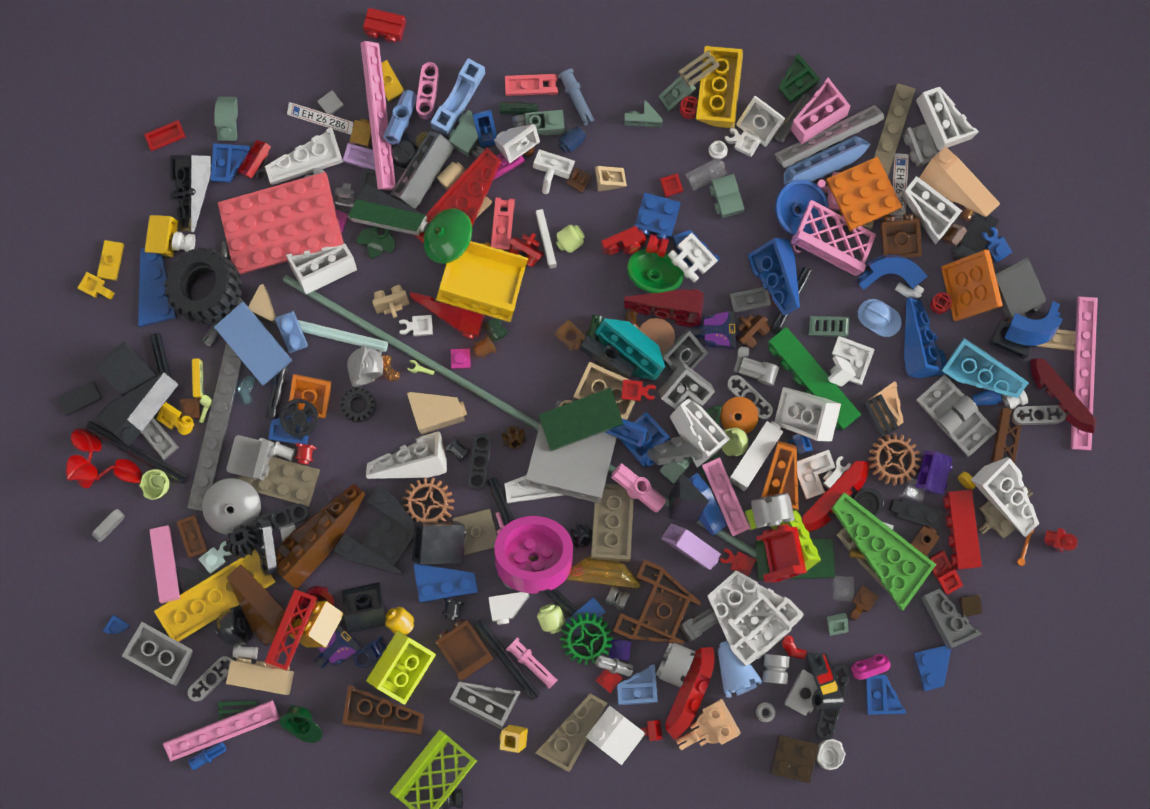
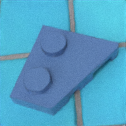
(639, 688)

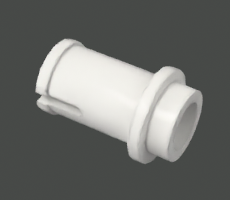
(245, 652)

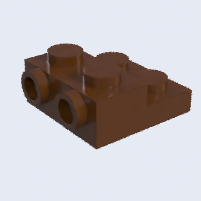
(901, 236)

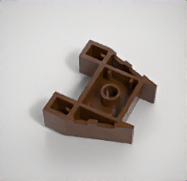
(662, 609)

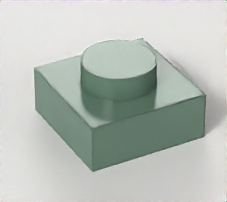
(837, 624)

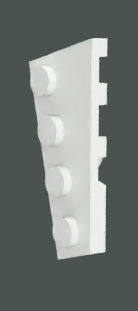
(318, 153)
(517, 491)

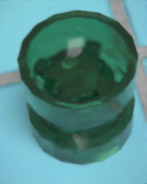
(495, 327)

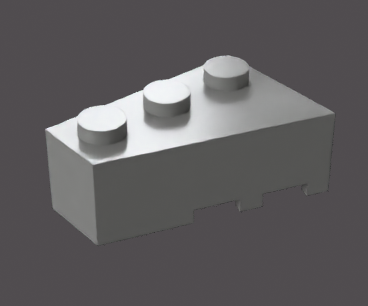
(485, 702)

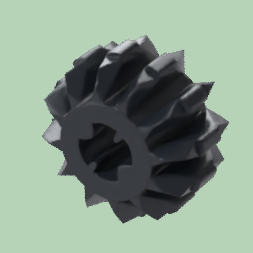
(242, 541)

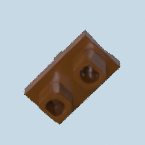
(749, 327)

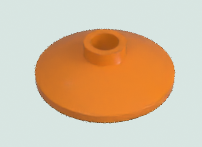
(745, 408)

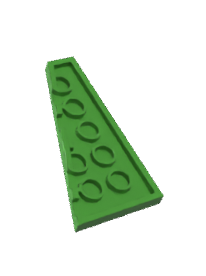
(891, 557)

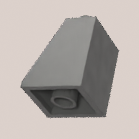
(1019, 290)

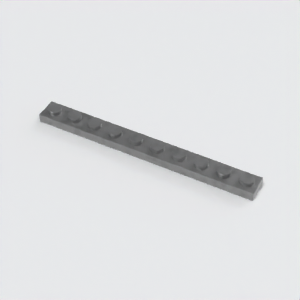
(216, 427)

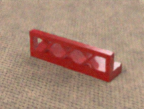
(286, 628)

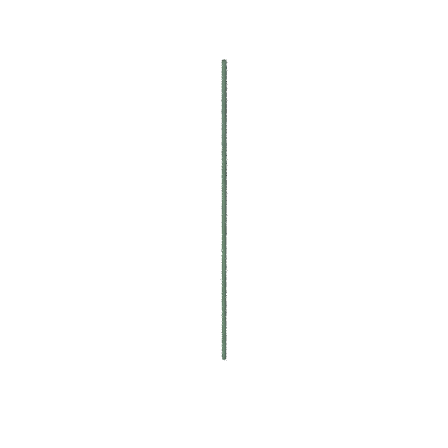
(468, 385)

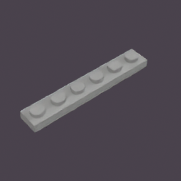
(830, 136)

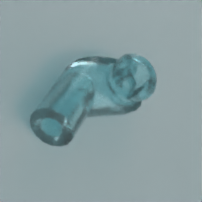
(245, 388)

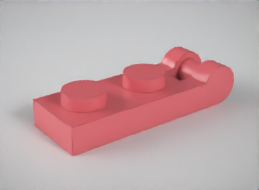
(531, 85)
(502, 224)

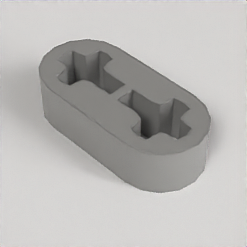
(108, 525)

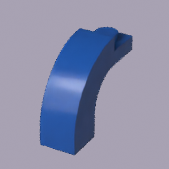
(892, 264)
(1034, 332)

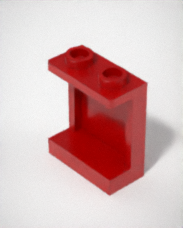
(783, 553)

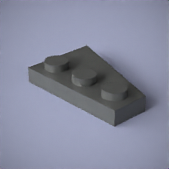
(948, 621)

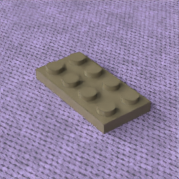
(287, 481)
(613, 525)

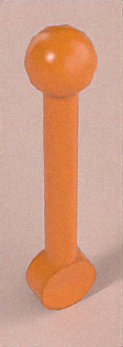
(1021, 561)

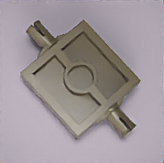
(996, 520)

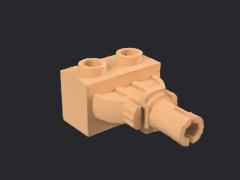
(714, 724)

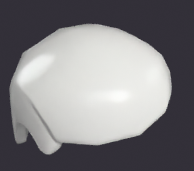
(830, 754)

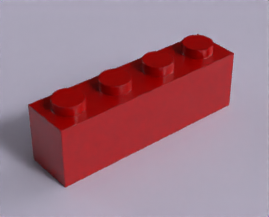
(962, 529)

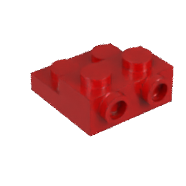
(628, 240)

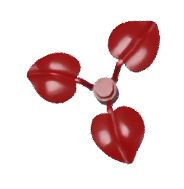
(85, 473)

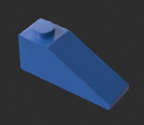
(711, 516)

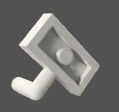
(552, 165)

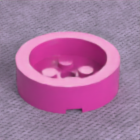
(529, 538)

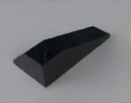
(188, 173)
(135, 409)

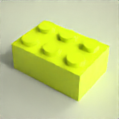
(401, 667)

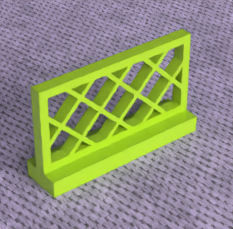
(424, 762)

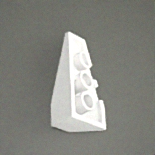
(418, 460)

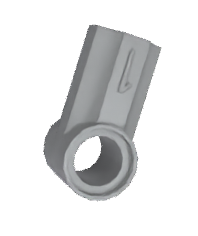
(763, 372)

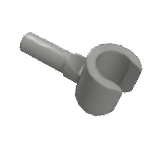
(742, 352)

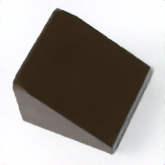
(971, 605)

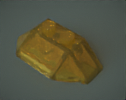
(604, 573)

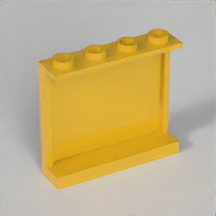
(483, 281)

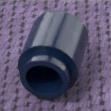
(572, 139)

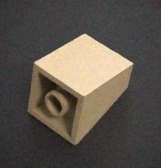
(435, 411)

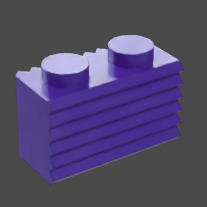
(934, 472)

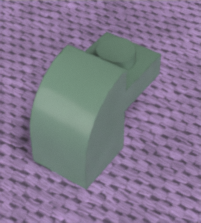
(225, 118)

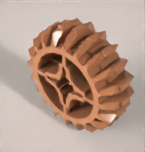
(899, 466)
(430, 494)

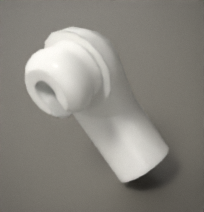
(908, 292)

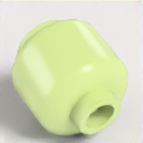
(570, 238)
(551, 618)

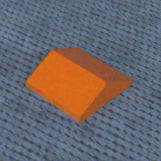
(312, 390)

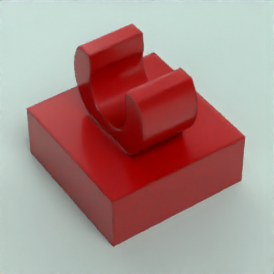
(653, 730)

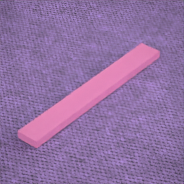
(378, 115)
(1084, 364)

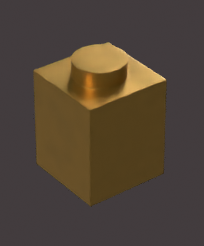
(361, 133)

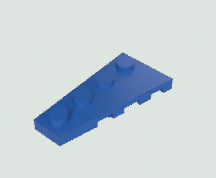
(152, 298)

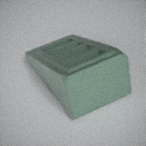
(828, 333)

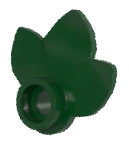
(375, 242)

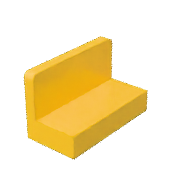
(160, 235)

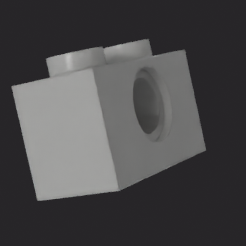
(794, 700)

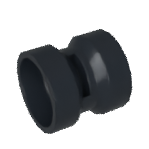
(458, 800)

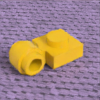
(171, 418)

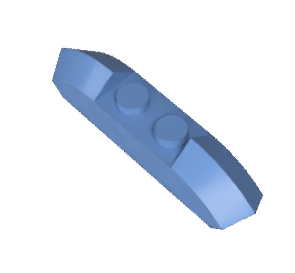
(827, 161)

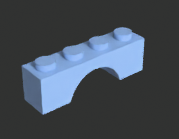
(465, 86)

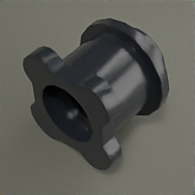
(452, 609)

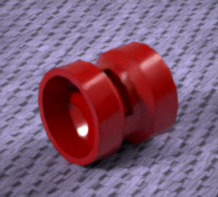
(689, 111)
(652, 245)
(938, 306)

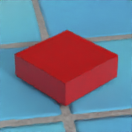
(671, 185)

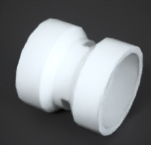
(183, 242)
(1012, 402)

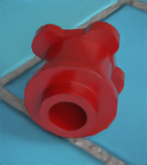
(304, 453)

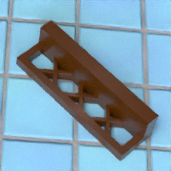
(1000, 437)

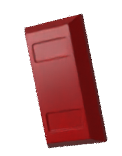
(164, 135)

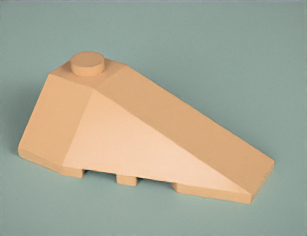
(957, 183)

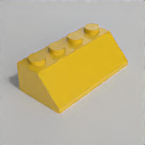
(720, 88)

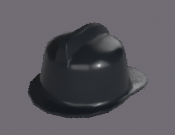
(403, 152)

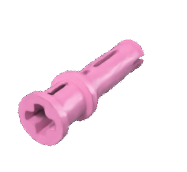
(524, 656)

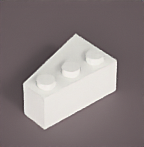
(931, 207)
(321, 267)
(698, 429)

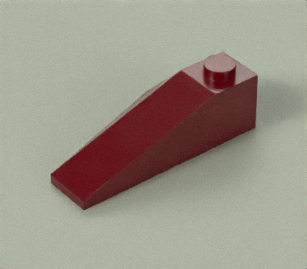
(679, 305)

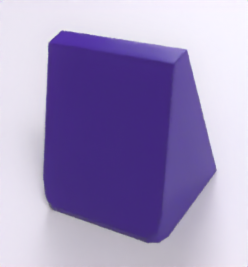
(620, 649)

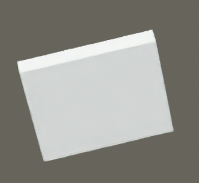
(761, 121)

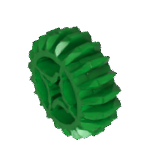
(578, 640)

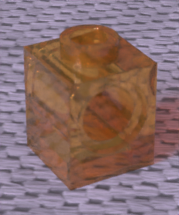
(566, 328)

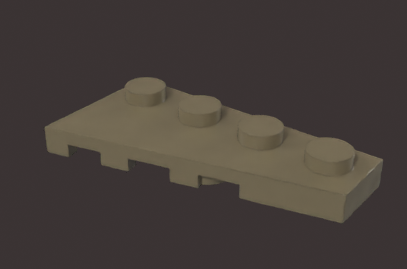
(569, 739)

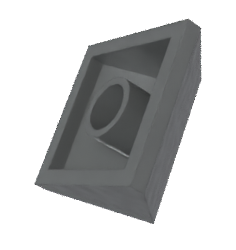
(685, 350)

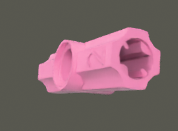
(630, 481)

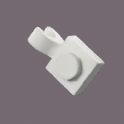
(831, 477)

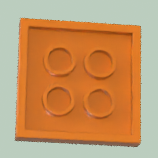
(863, 193)
(971, 285)

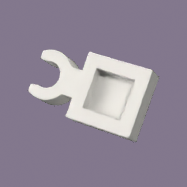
(743, 143)
(420, 326)

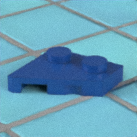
(226, 161)

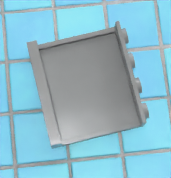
(574, 469)

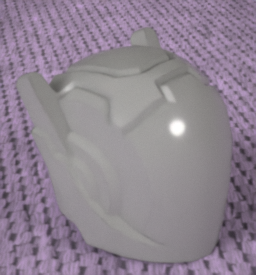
(364, 366)

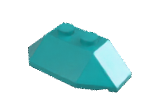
(633, 347)

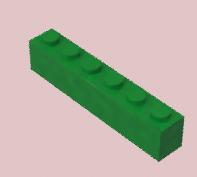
(810, 375)

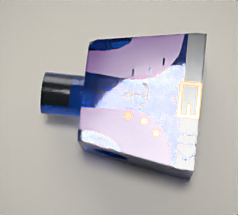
(717, 330)
(338, 649)

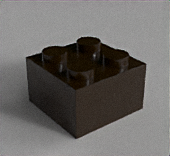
(794, 759)

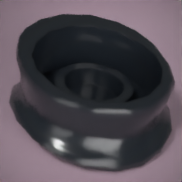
(870, 500)

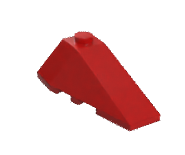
(461, 319)

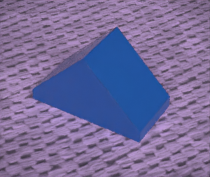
(485, 128)

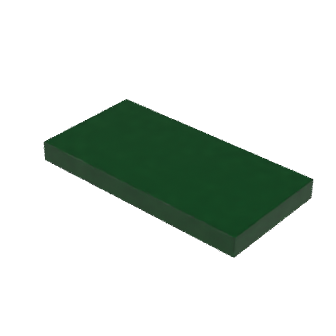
(581, 419)
(822, 570)

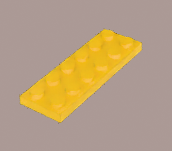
(207, 600)

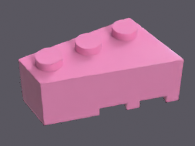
(820, 113)

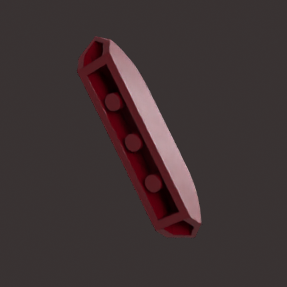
(1078, 414)

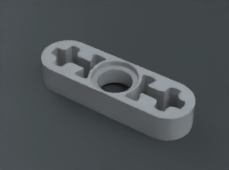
(743, 383)
(1031, 420)
(204, 693)

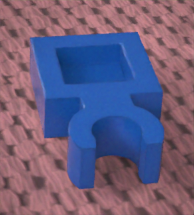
(997, 245)

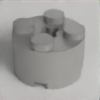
(772, 510)
(676, 665)

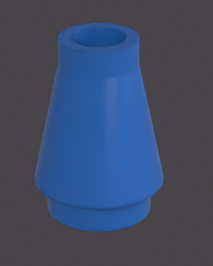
(987, 397)

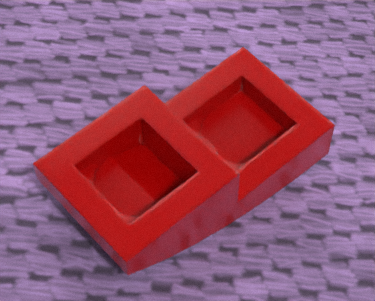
(945, 573)

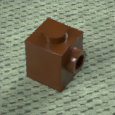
(925, 539)

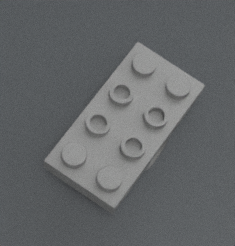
(956, 415)

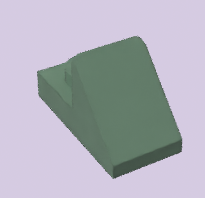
(676, 93)
(648, 119)

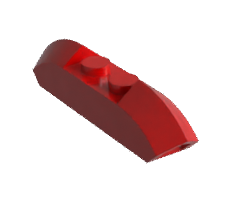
(852, 478)
(691, 692)

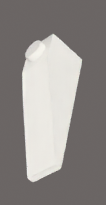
(1004, 488)

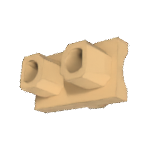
(392, 302)

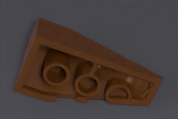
(258, 605)

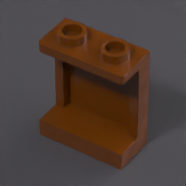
(463, 649)

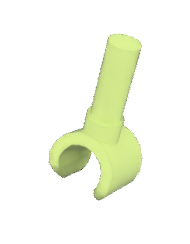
(419, 368)
(206, 401)

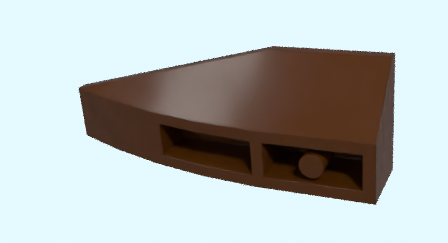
(316, 537)

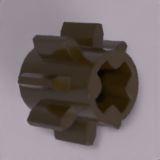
(513, 437)

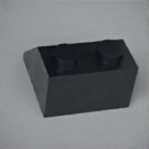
(363, 607)

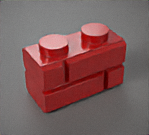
(384, 25)

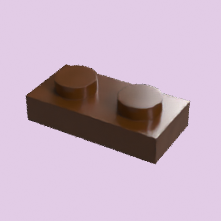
(192, 536)

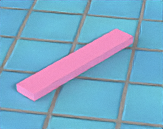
(221, 730)

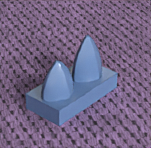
(291, 331)

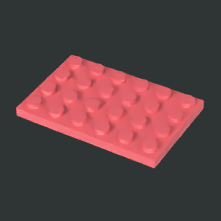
(280, 222)

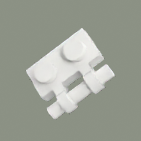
(696, 253)

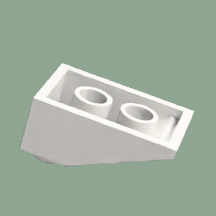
(807, 414)

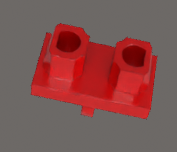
(533, 253)
(1061, 540)

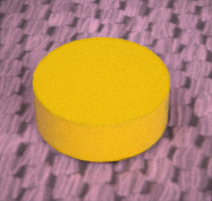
(965, 479)

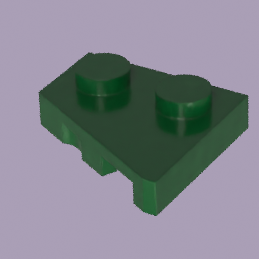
(798, 80)

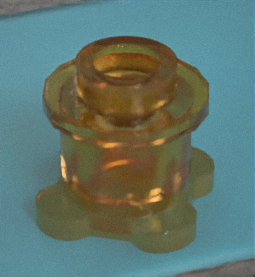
(484, 347)

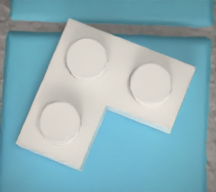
(857, 355)
(808, 472)

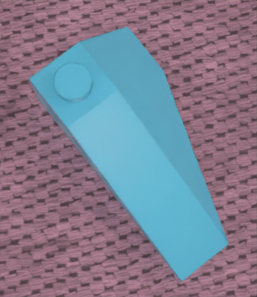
(976, 367)

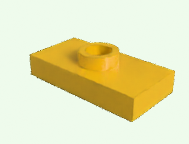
(391, 84)
(110, 260)

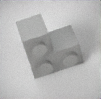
(684, 383)

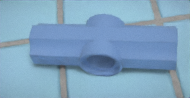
(403, 109)

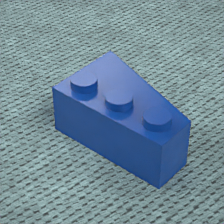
(442, 583)

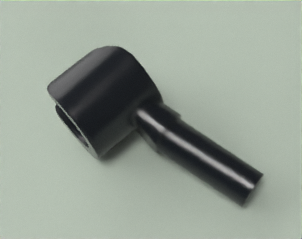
(263, 169)

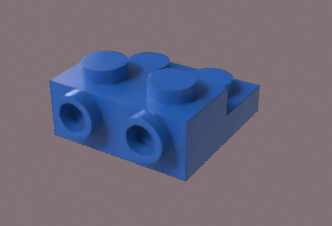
(657, 216)
(654, 436)

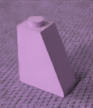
(691, 546)

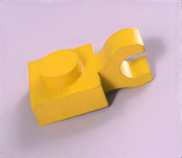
(93, 285)

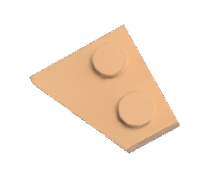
(893, 402)

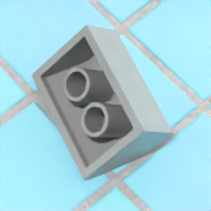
(158, 654)

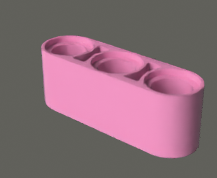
(427, 82)

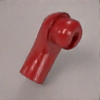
(791, 649)

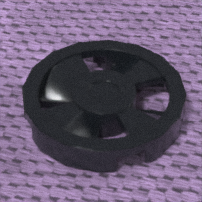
(299, 418)

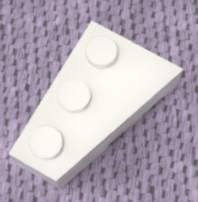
(943, 119)

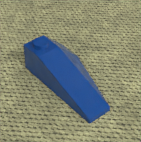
(777, 270)
(920, 351)

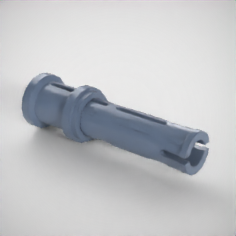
(572, 88)

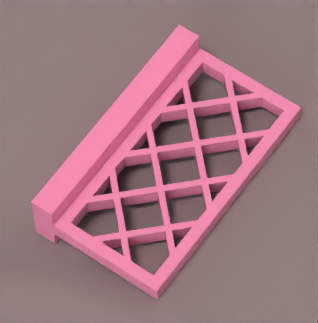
(831, 253)

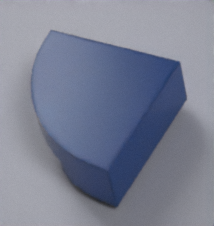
(115, 626)

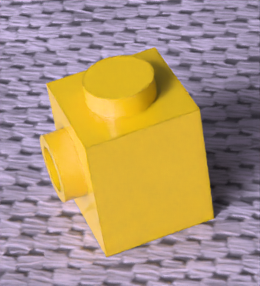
(513, 738)

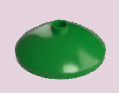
(447, 236)
(654, 272)

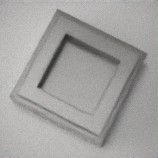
(330, 103)

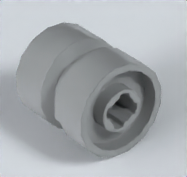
(775, 669)

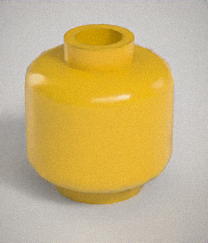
(399, 620)

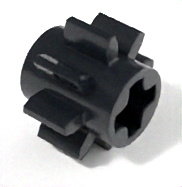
(581, 535)

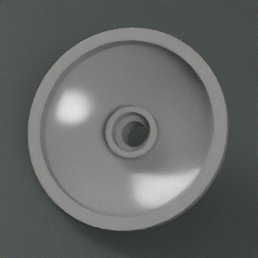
(232, 493)

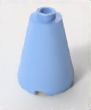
(734, 674)

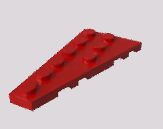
(469, 190)

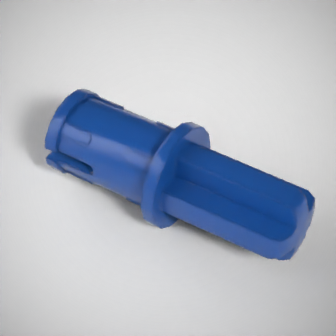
(207, 755)

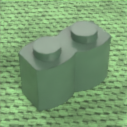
(727, 196)

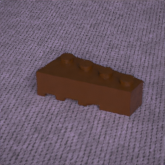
(375, 713)

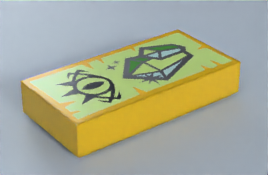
(197, 378)

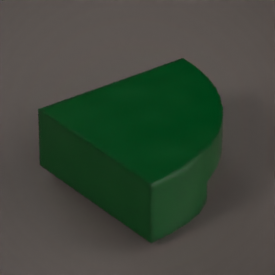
(714, 413)

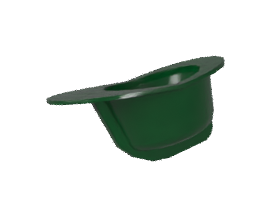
(300, 724)

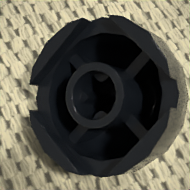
(233, 627)

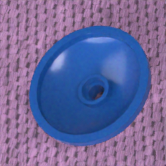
(798, 195)

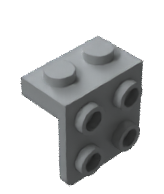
(250, 457)

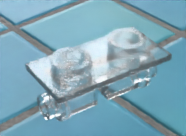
(706, 173)

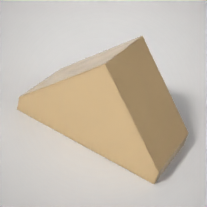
(609, 178)
(262, 306)

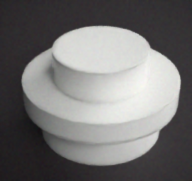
(718, 150)

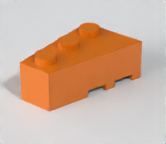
(783, 473)

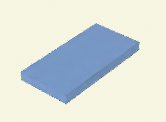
(253, 343)

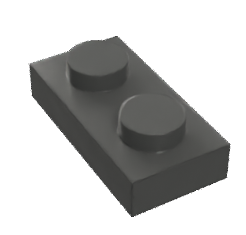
(750, 300)

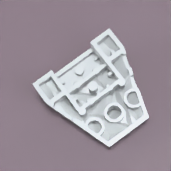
(752, 616)

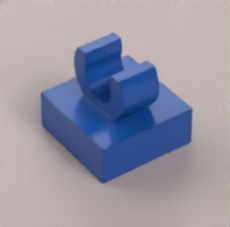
(802, 443)

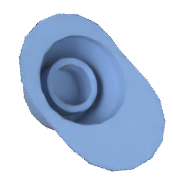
(879, 317)

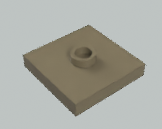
(479, 531)

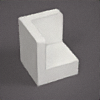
(841, 372)

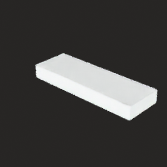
(546, 238)

